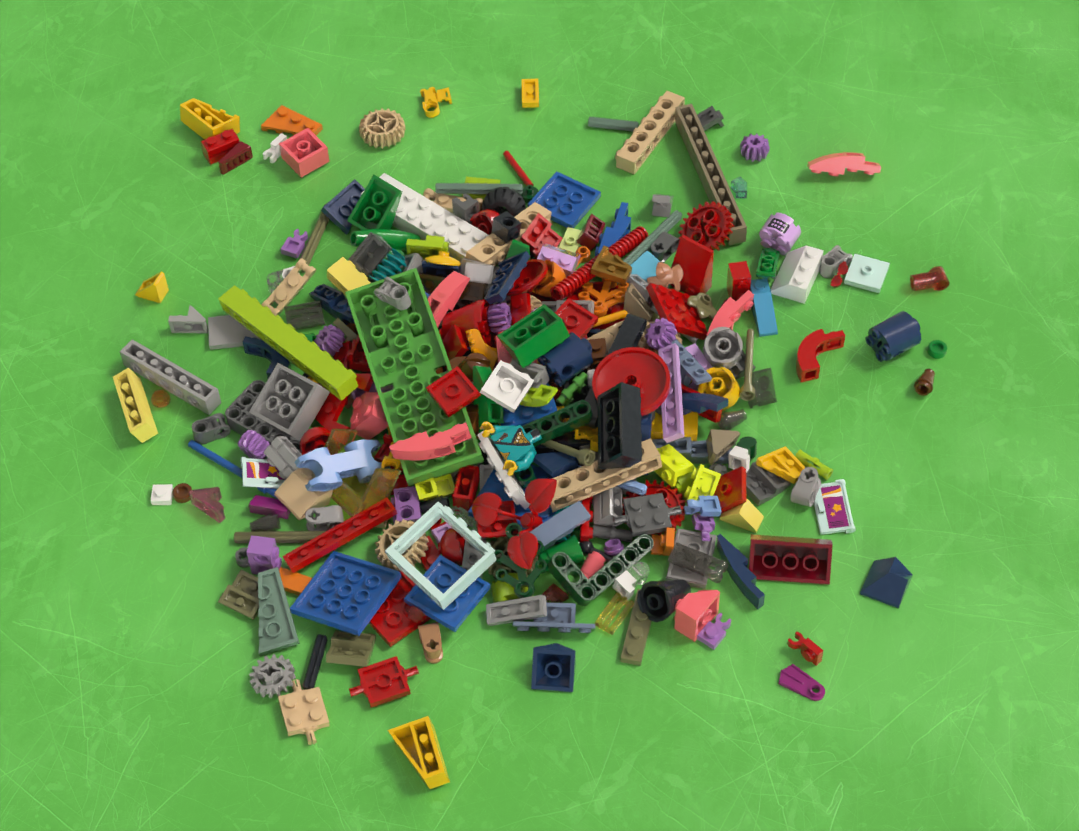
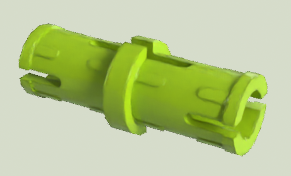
(824, 471)

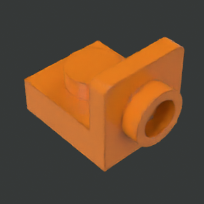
(663, 543)

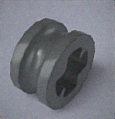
(244, 563)

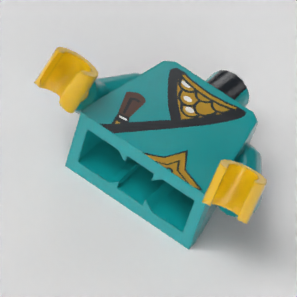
(513, 445)

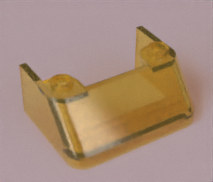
(352, 494)

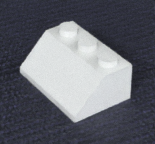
(798, 274)

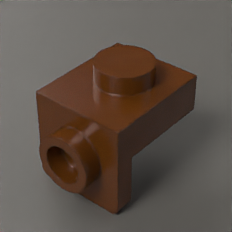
(599, 351)

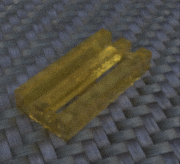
(622, 601)

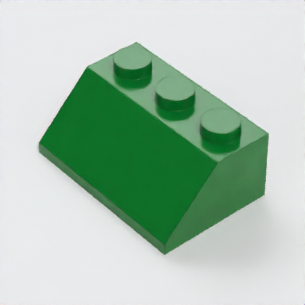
(534, 335)

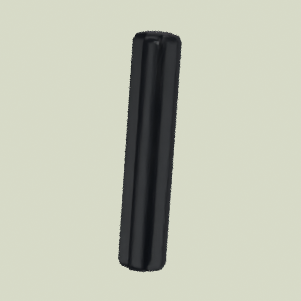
(315, 662)

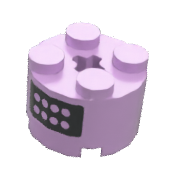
(779, 233)

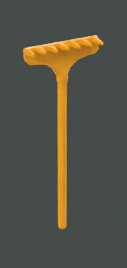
(478, 346)

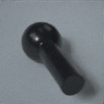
(587, 548)

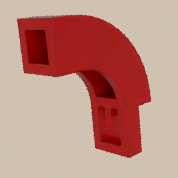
(813, 345)

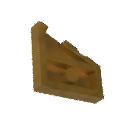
(611, 267)

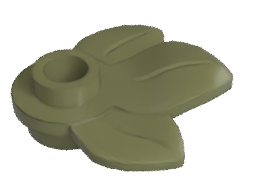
(703, 304)

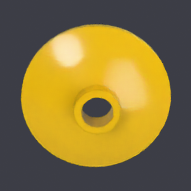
(442, 258)

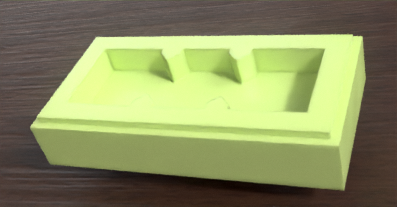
(569, 240)

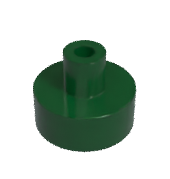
(529, 192)

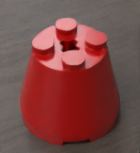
(470, 317)

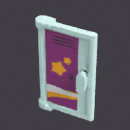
(258, 472)
(834, 502)

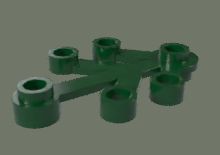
(523, 580)

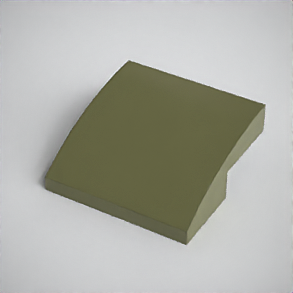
(242, 595)
(350, 648)

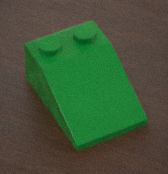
(376, 205)

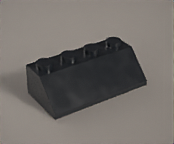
(619, 427)

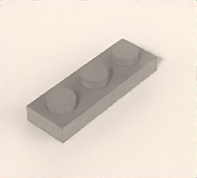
(516, 610)

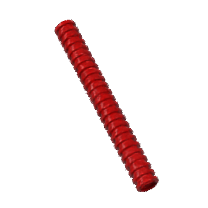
(583, 274)

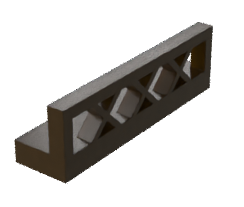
(473, 291)

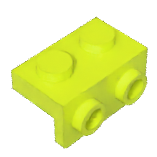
(673, 465)
(703, 483)

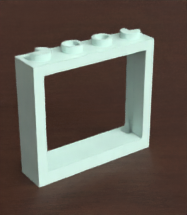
(422, 525)

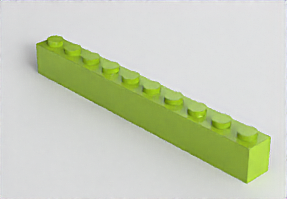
(289, 342)

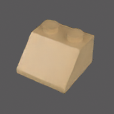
(297, 498)

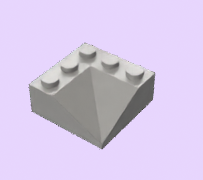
(289, 401)

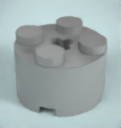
(731, 344)

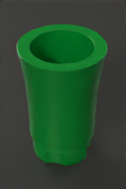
(570, 547)

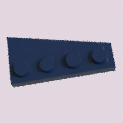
(506, 276)

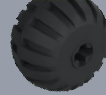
(504, 197)

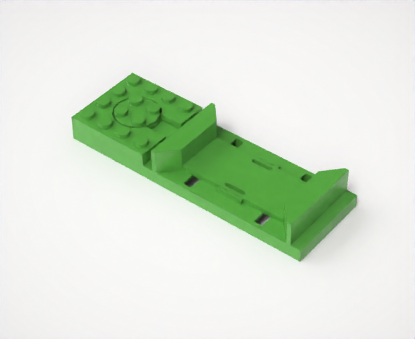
(406, 352)

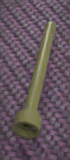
(747, 391)
(584, 456)

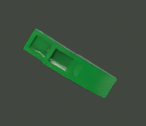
(768, 263)
(487, 409)

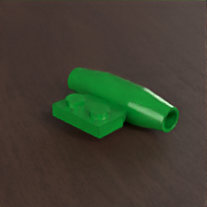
(395, 238)

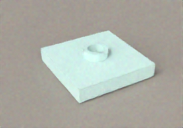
(866, 273)

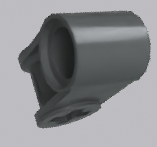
(664, 246)
(209, 429)

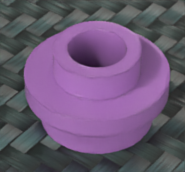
(613, 547)

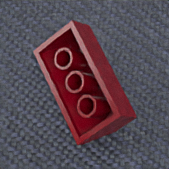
(790, 559)

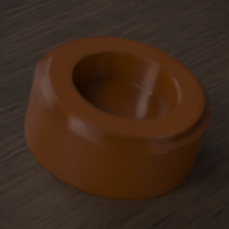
(181, 493)

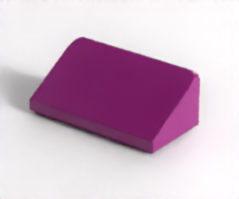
(266, 505)

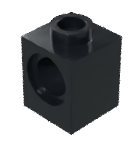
(506, 227)

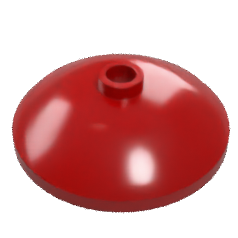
(529, 277)

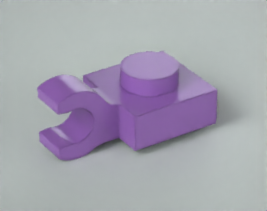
(704, 524)

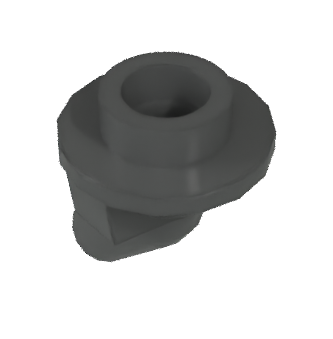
(719, 468)

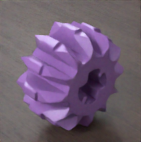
(754, 147)
(499, 317)
(660, 334)
(330, 339)
(253, 445)

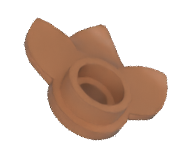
(667, 276)

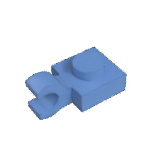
(706, 505)

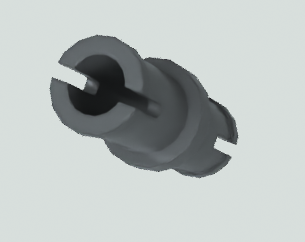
(612, 533)

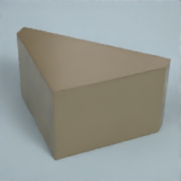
(636, 304)
(719, 443)

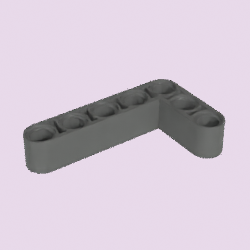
(241, 420)

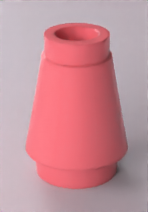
(592, 564)

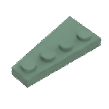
(274, 614)

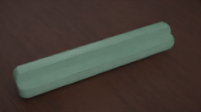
(615, 124)

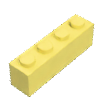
(346, 276)
(135, 405)

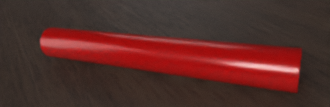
(517, 168)

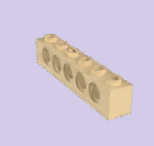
(649, 133)
(493, 249)
(591, 480)

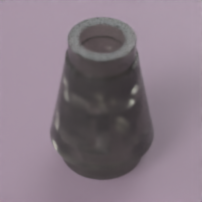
(731, 419)
(266, 523)

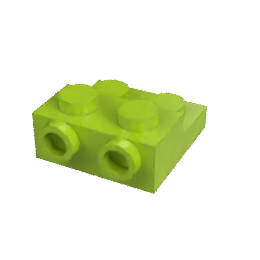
(427, 247)

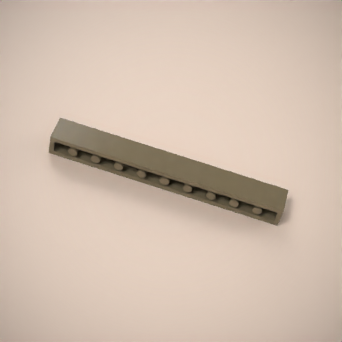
(709, 168)

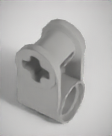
(832, 260)
(393, 294)
(806, 487)
(324, 518)

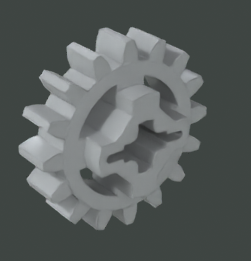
(272, 675)

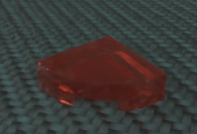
(555, 594)

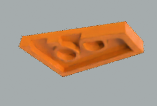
(290, 122)

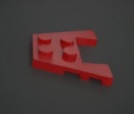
(333, 406)

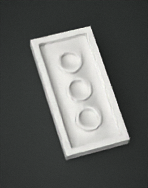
(511, 484)

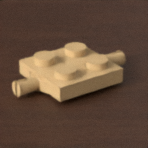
(303, 711)

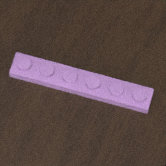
(672, 406)

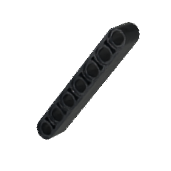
(627, 336)

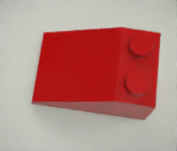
(696, 264)

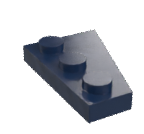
(342, 205)

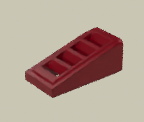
(235, 157)
(591, 234)

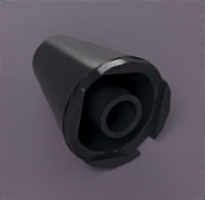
(659, 598)

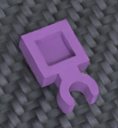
(295, 245)
(714, 633)

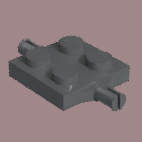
(647, 514)

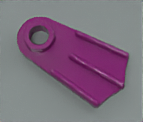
(801, 683)

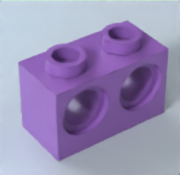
(410, 508)
(263, 554)

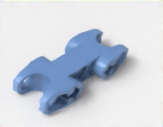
(332, 468)

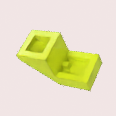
(435, 487)

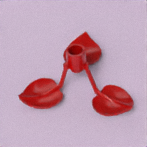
(524, 547)

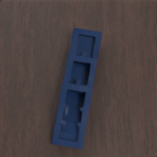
(701, 402)
(739, 572)

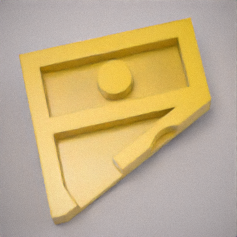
(782, 463)

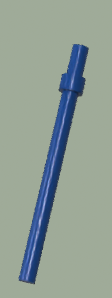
(226, 464)

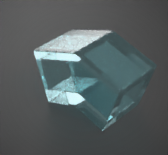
(739, 186)

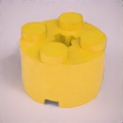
(722, 385)

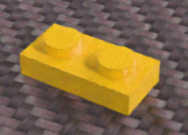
(530, 93)

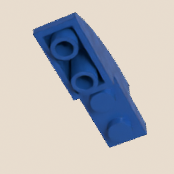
(617, 230)

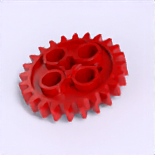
(708, 225)
(671, 499)

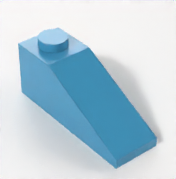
(763, 308)

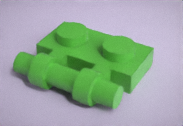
(567, 395)

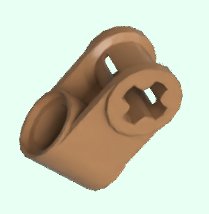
(431, 641)

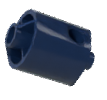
(894, 336)
(567, 359)

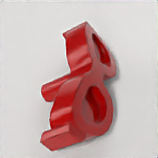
(842, 270)

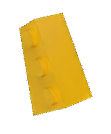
(206, 120)
(422, 749)

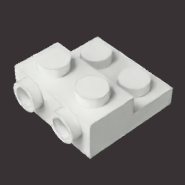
(507, 386)

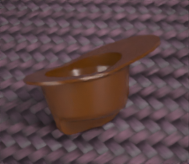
(466, 363)

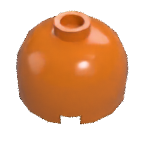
(553, 276)

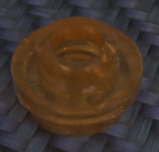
(160, 398)

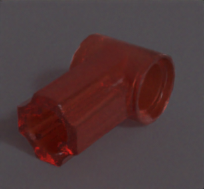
(935, 278)

